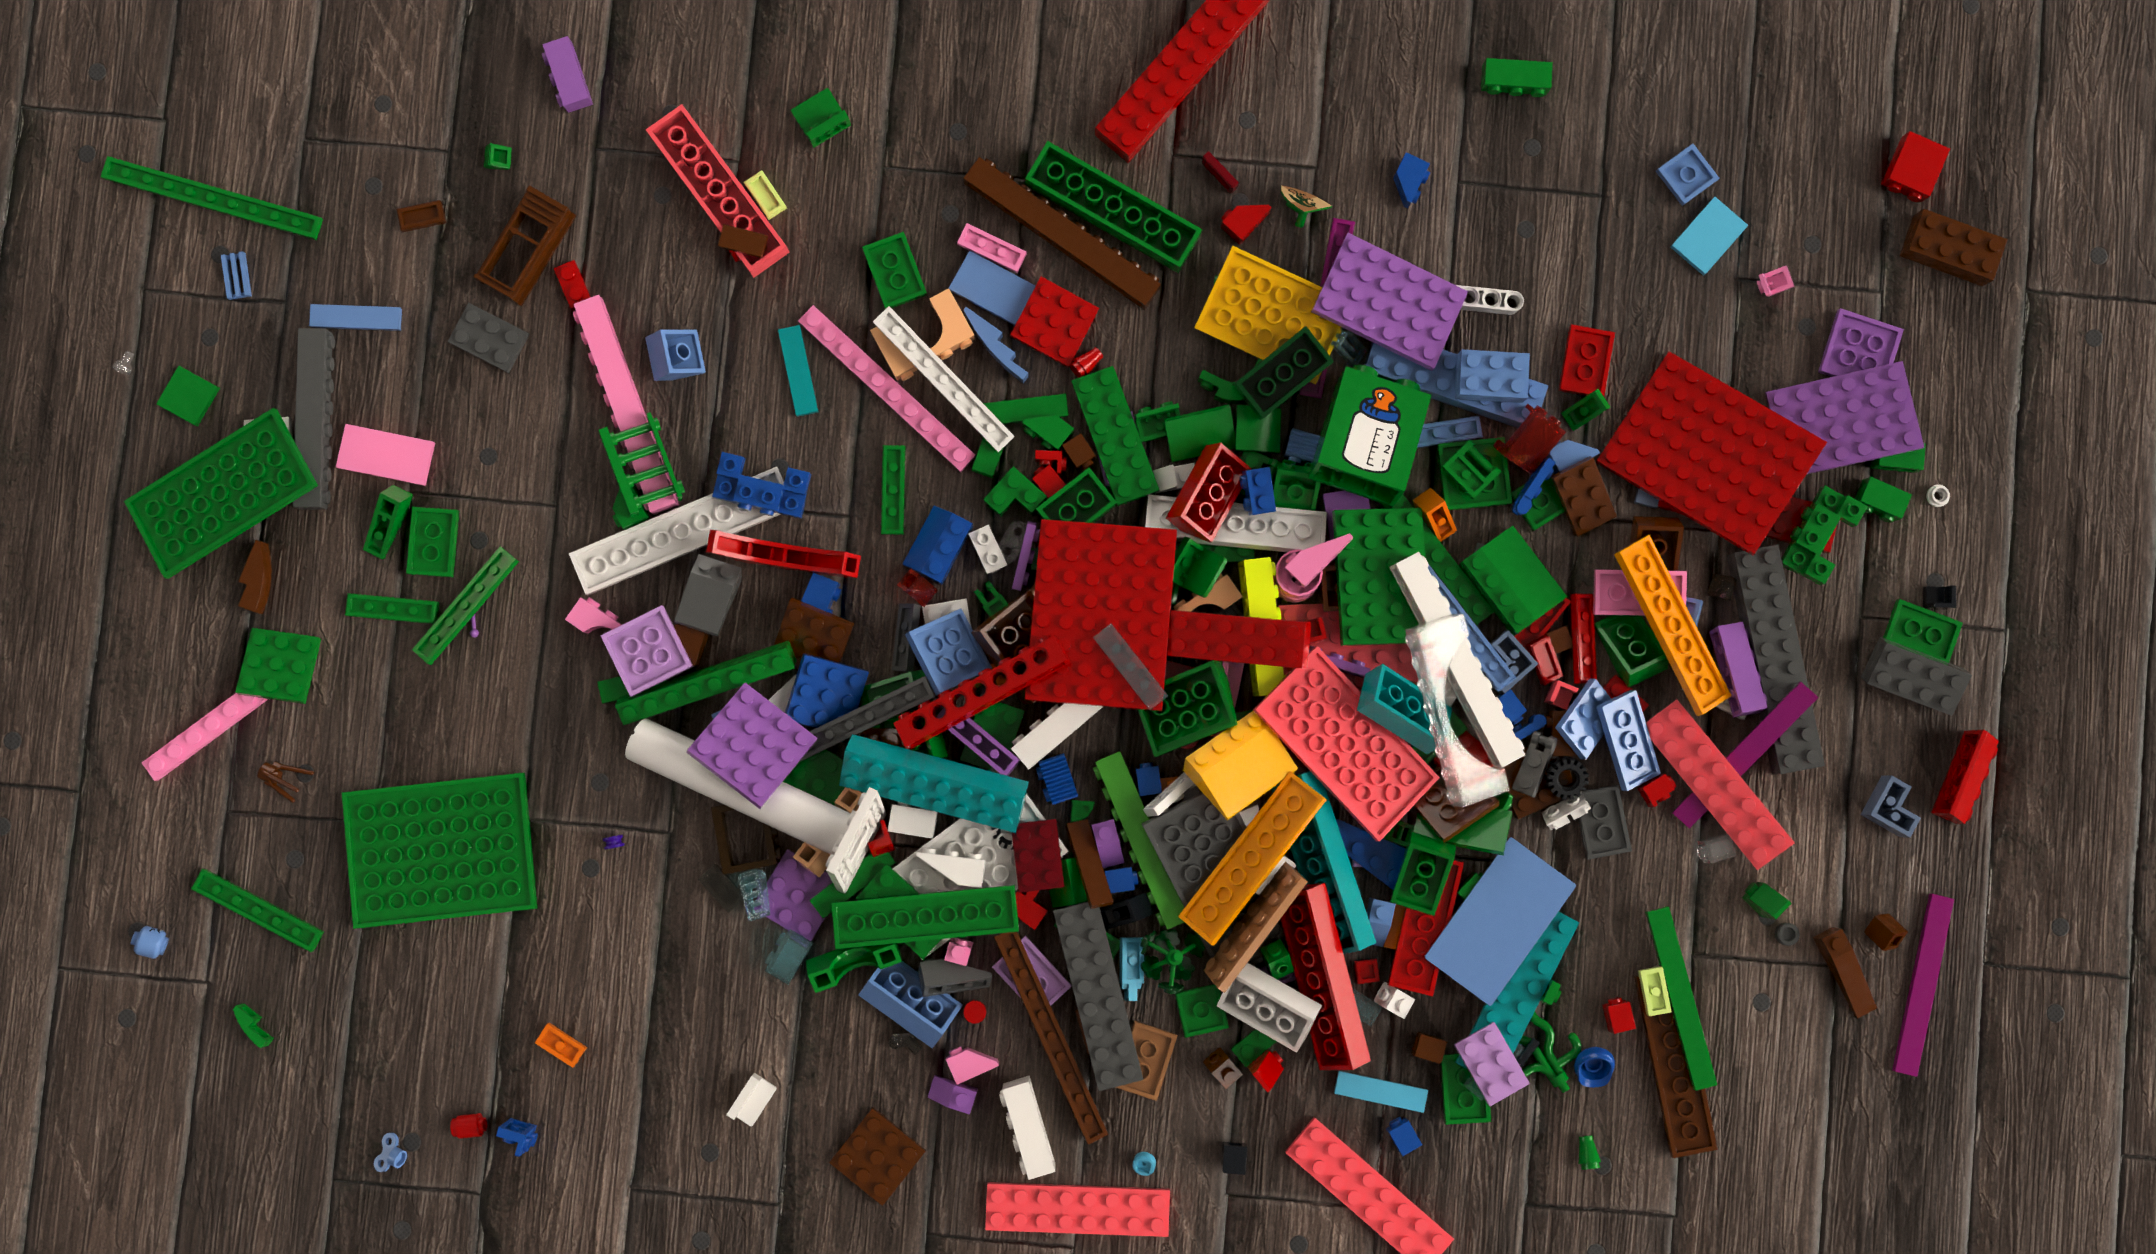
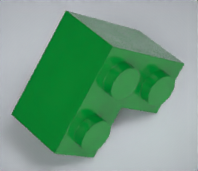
(1013, 488)

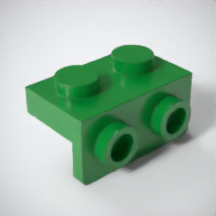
(1151, 422)

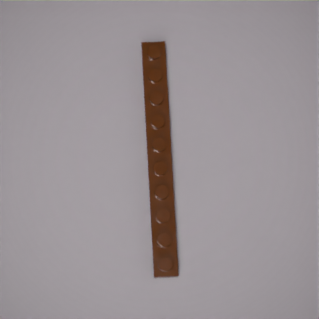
(1051, 1036)

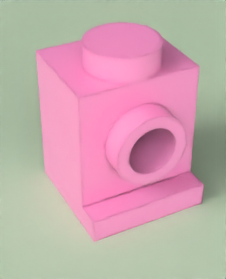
(958, 951)

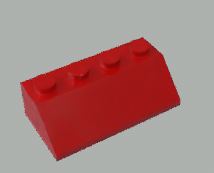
(1208, 493)
(1965, 776)

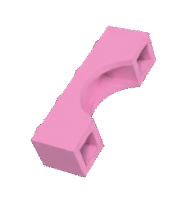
(588, 617)

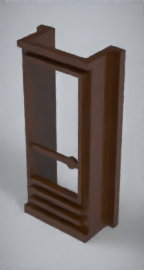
(547, 212)

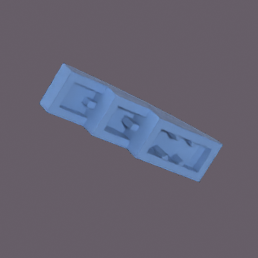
(991, 339)

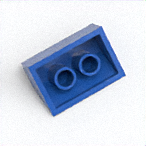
(938, 544)

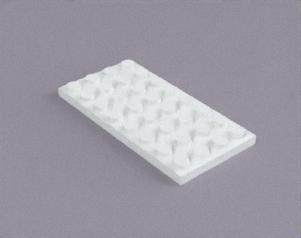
(967, 838)

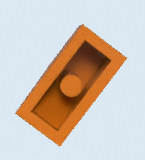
(1435, 514)

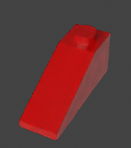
(1267, 1069)

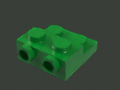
(1293, 488)

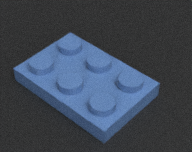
(1581, 722)

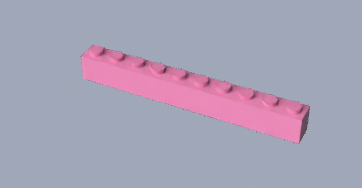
(621, 393)

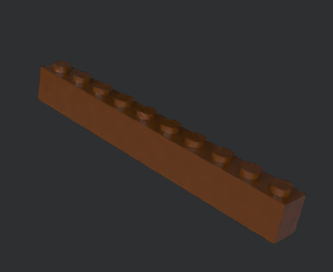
(1062, 233)

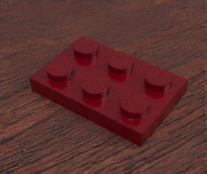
(1038, 856)

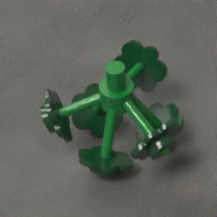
(1179, 967)

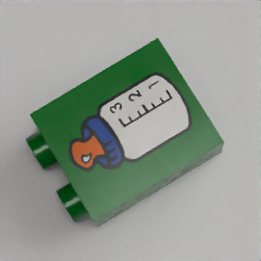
(1370, 435)

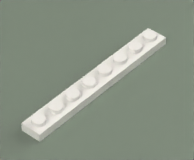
(943, 379)

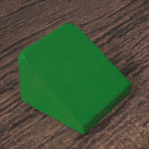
(497, 157)

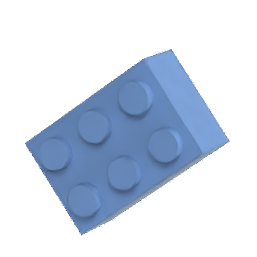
(1492, 376)

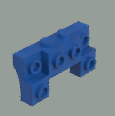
(758, 493)

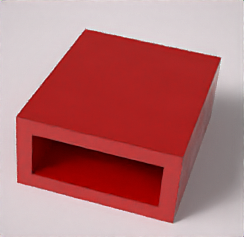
(1915, 167)

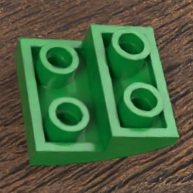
(1257, 434)

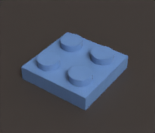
(1687, 174)

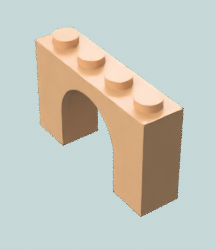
(955, 335)

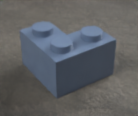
(1514, 656)
(1886, 810)

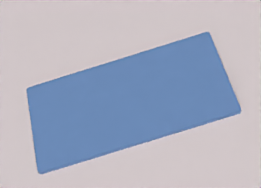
(1500, 921)

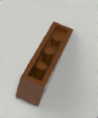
(1846, 970)

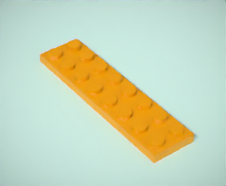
(1673, 625)
(1252, 858)

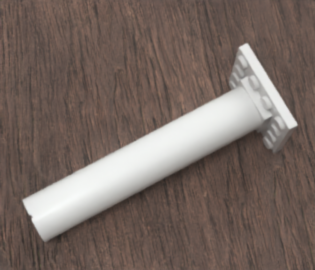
(787, 810)

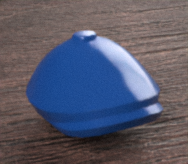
(1594, 1067)

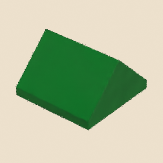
(1073, 892)

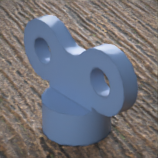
(390, 1154)

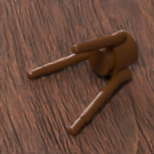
(272, 775)

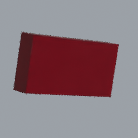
(1219, 172)

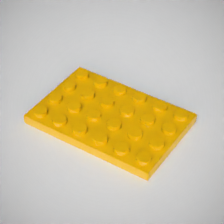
(1262, 307)

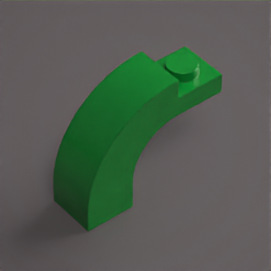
(1225, 390)

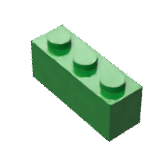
(1516, 77)

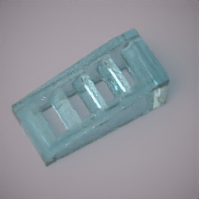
(748, 881)

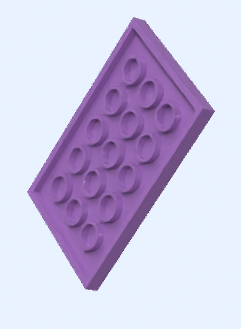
(1389, 301)
(1856, 413)

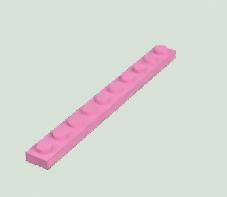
(887, 388)

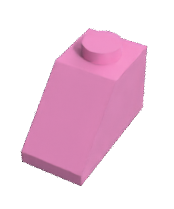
(969, 1063)

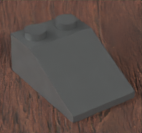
(708, 595)

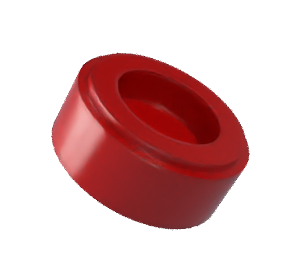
(975, 1011)

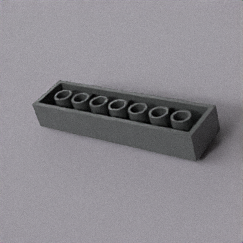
(1098, 995)

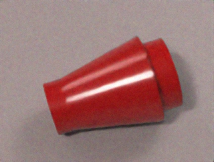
(1086, 362)

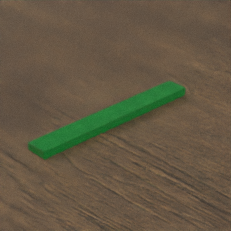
(1681, 998)

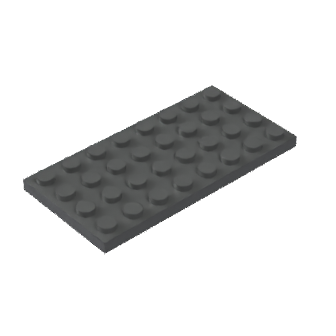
(1191, 845)

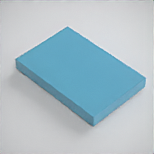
(1709, 236)

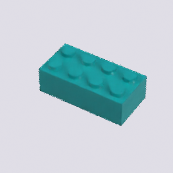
(1397, 707)

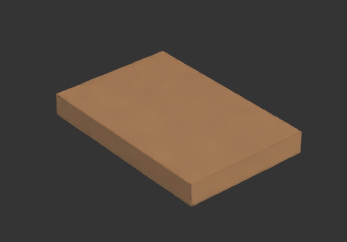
(1154, 1053)

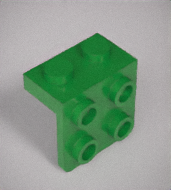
(1197, 567)

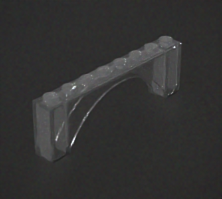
(1432, 652)

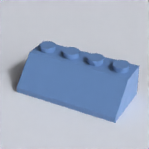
(899, 996)

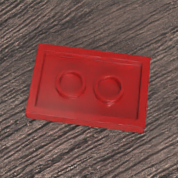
(1586, 360)

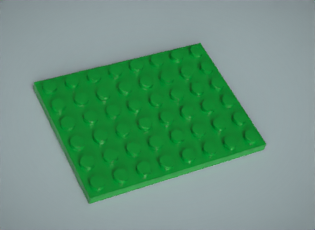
(439, 850)

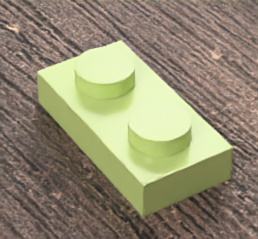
(1654, 991)

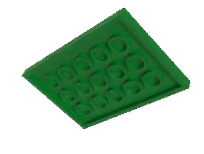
(1368, 595)

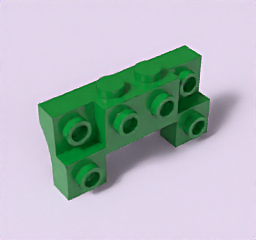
(1815, 530)

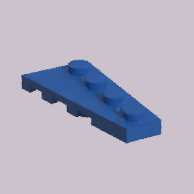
(1378, 858)

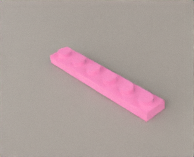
(200, 734)

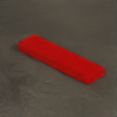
(1583, 638)

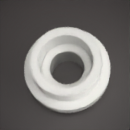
(1943, 492)

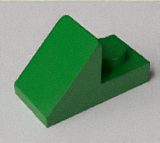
(1585, 410)

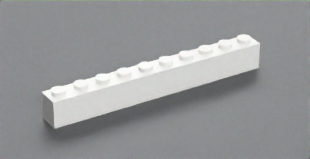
(1464, 671)

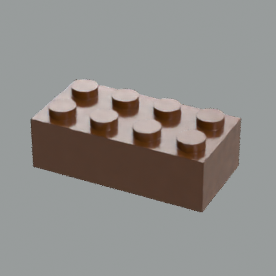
(1953, 247)

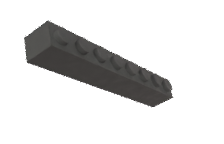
(314, 411)

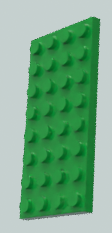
(220, 493)

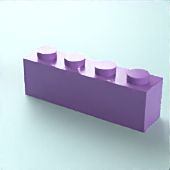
(1738, 669)
(984, 745)

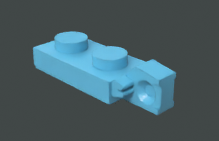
(1130, 972)

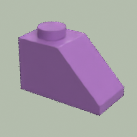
(1107, 843)
(951, 1095)

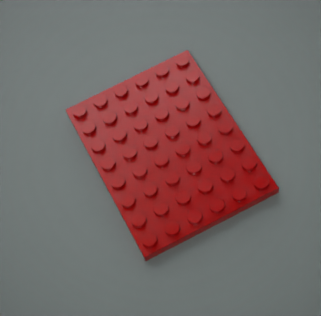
(1711, 453)
(1096, 579)

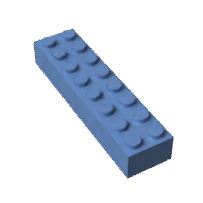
(1442, 382)

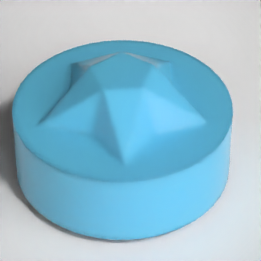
(1144, 1163)

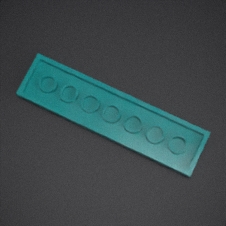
(1526, 987)

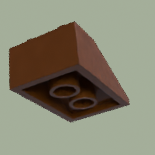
(1666, 535)

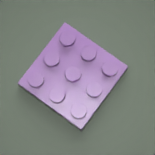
(646, 651)

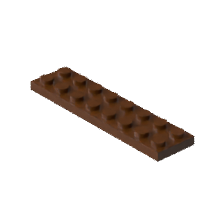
(1683, 1109)

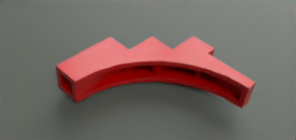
(783, 555)

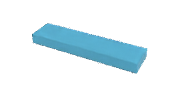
(1380, 1091)

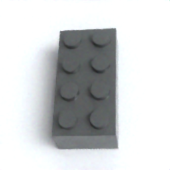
(1916, 676)

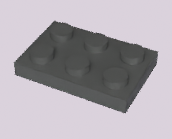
(488, 337)

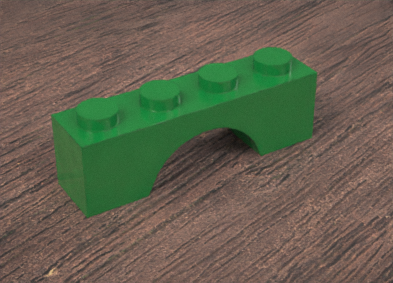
(830, 967)

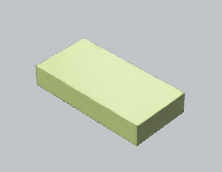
(765, 195)

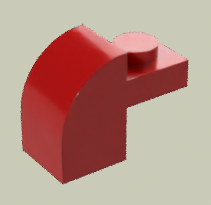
(1029, 910)

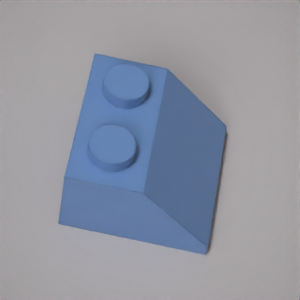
(675, 354)

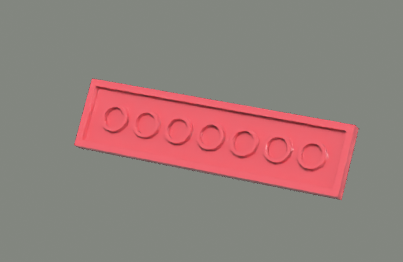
(1718, 785)
(1366, 1192)
(1077, 1209)

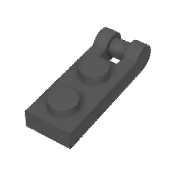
(1534, 764)

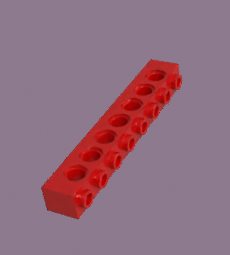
(1055, 659)

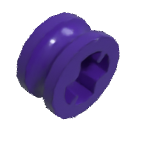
(613, 842)

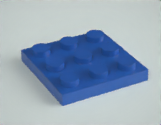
(824, 691)

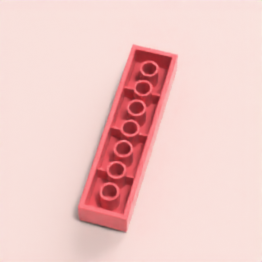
(714, 184)

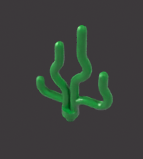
(1551, 1065)

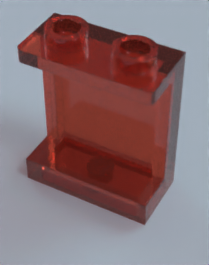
(1532, 439)

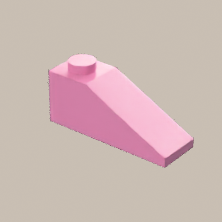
(1313, 560)

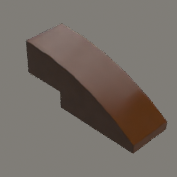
(257, 578)

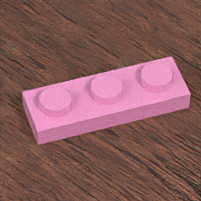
(992, 248)

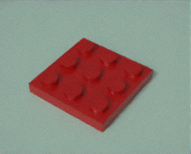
(1054, 322)

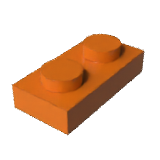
(560, 1045)

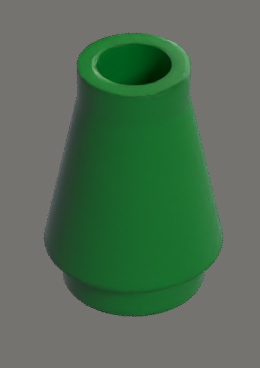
(1588, 1153)

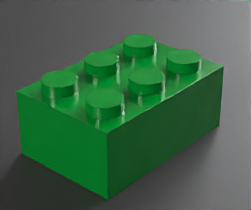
(1078, 501)

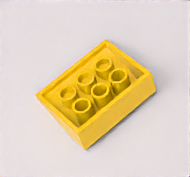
(1239, 765)

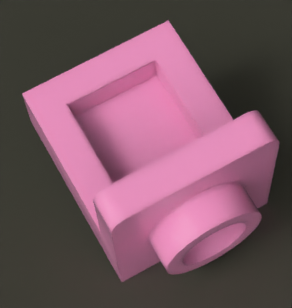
(1775, 281)

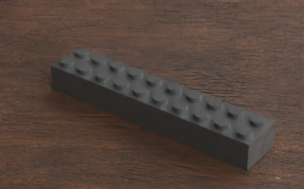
(1773, 637)

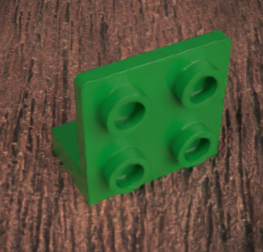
(821, 117)

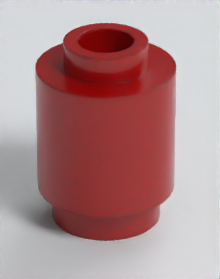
(468, 1126)

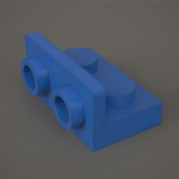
(1258, 491)
(520, 1132)

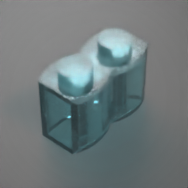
(788, 956)

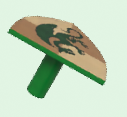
(1302, 203)

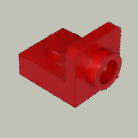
(1050, 457)

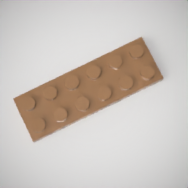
(1254, 926)

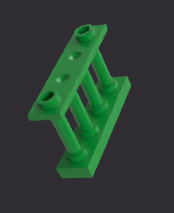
(624, 481)

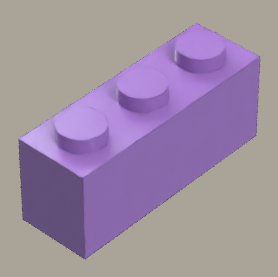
(566, 74)

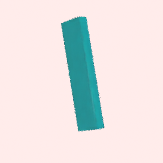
(798, 370)

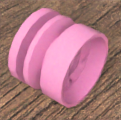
(1290, 590)

